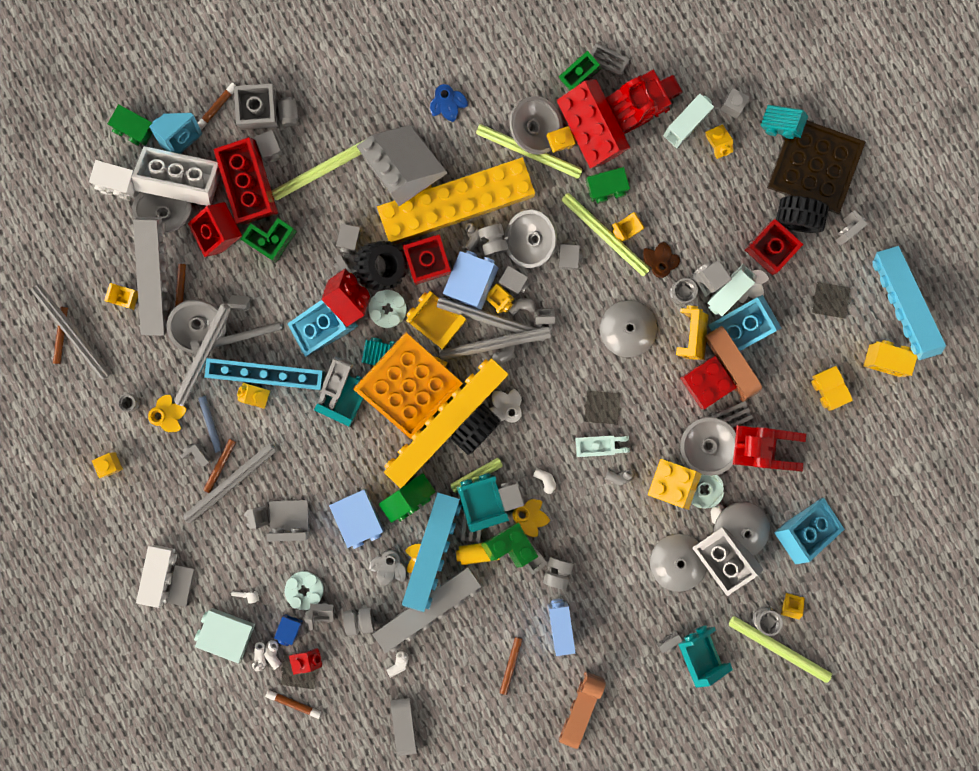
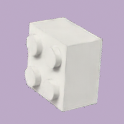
(113, 180)

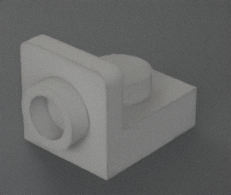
(200, 456)
(669, 643)

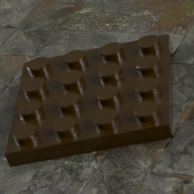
(817, 165)

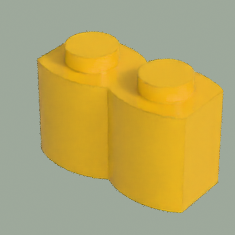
(831, 388)

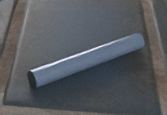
(210, 424)

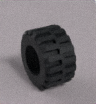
(802, 214)
(393, 260)
(475, 429)

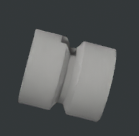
(493, 240)
(683, 291)
(558, 573)
(358, 621)
(767, 621)

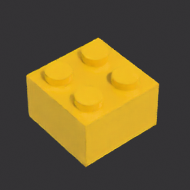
(890, 359)
(674, 484)

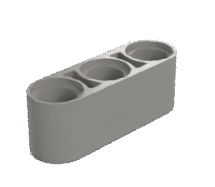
(403, 727)

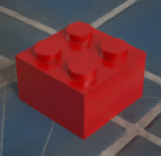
(214, 229)
(773, 247)
(427, 259)
(346, 297)
(708, 382)

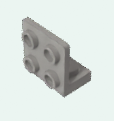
(288, 521)

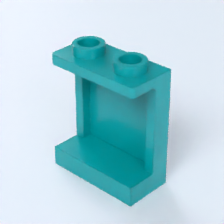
(347, 404)
(481, 502)
(703, 658)

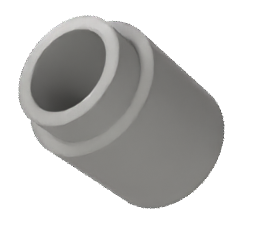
(287, 111)

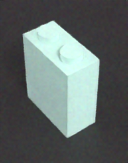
(688, 120)
(731, 292)
(224, 635)

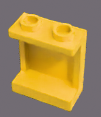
(434, 322)
(697, 334)

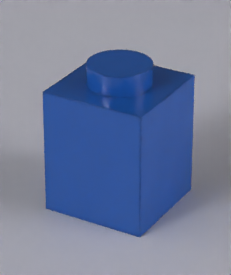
(288, 630)

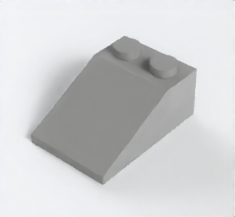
(727, 560)

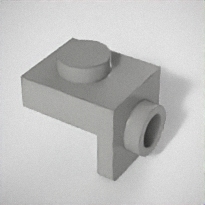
(340, 265)
(319, 612)

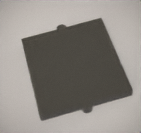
(831, 300)
(602, 407)
(302, 680)

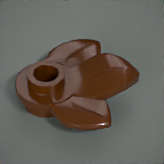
(661, 256)

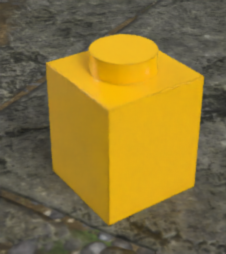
(107, 465)

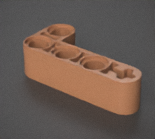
(733, 363)
(581, 710)

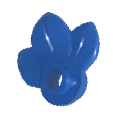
(449, 105)

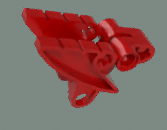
(642, 99)
(758, 447)

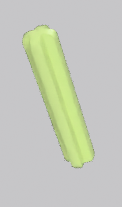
(487, 468)

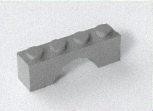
(710, 278)

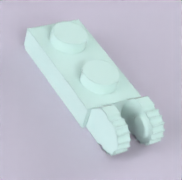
(599, 446)

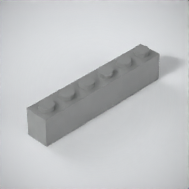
(151, 275)
(410, 621)

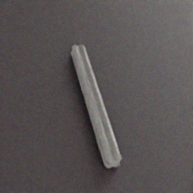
(483, 316)
(70, 331)
(495, 343)
(202, 354)
(229, 483)

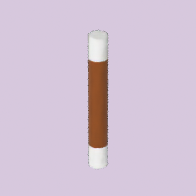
(216, 106)
(293, 704)

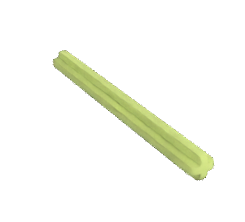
(545, 158)
(316, 172)
(605, 234)
(780, 649)

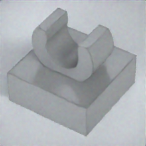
(545, 316)
(257, 517)

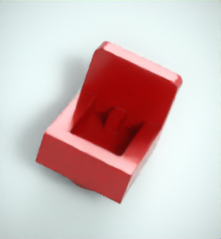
(305, 661)

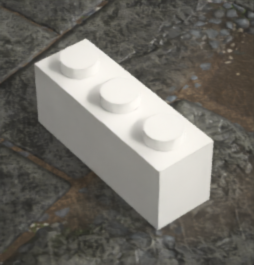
(156, 576)

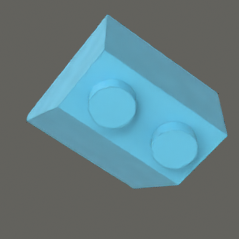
(176, 131)

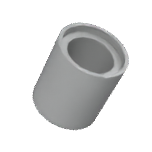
(122, 403)

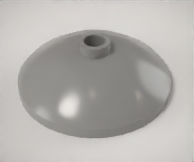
(541, 116)
(153, 205)
(521, 235)
(182, 327)
(618, 338)
(701, 459)
(745, 517)
(665, 559)

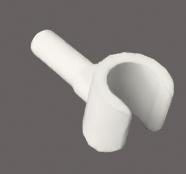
(251, 597)

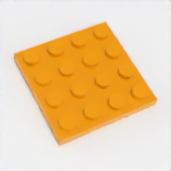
(408, 385)

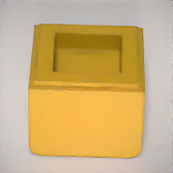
(793, 606)

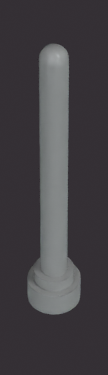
(195, 345)

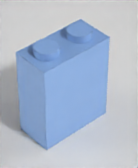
(471, 279)
(357, 519)
(561, 627)

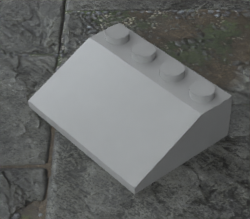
(401, 162)

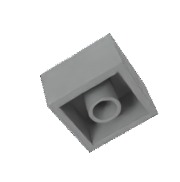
(256, 106)

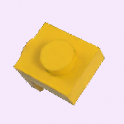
(561, 139)
(720, 141)
(628, 227)
(121, 296)
(500, 299)
(253, 395)

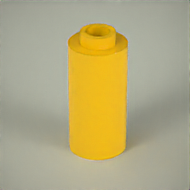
(471, 554)

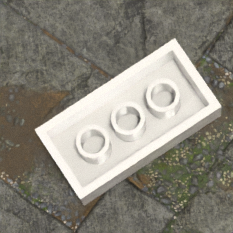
(176, 176)

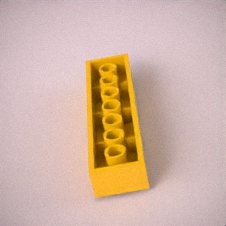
(457, 201)
(442, 426)

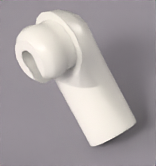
(270, 654)

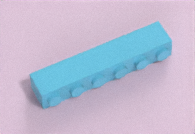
(908, 303)
(264, 374)
(430, 553)

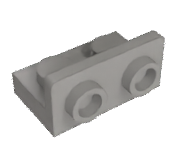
(855, 223)

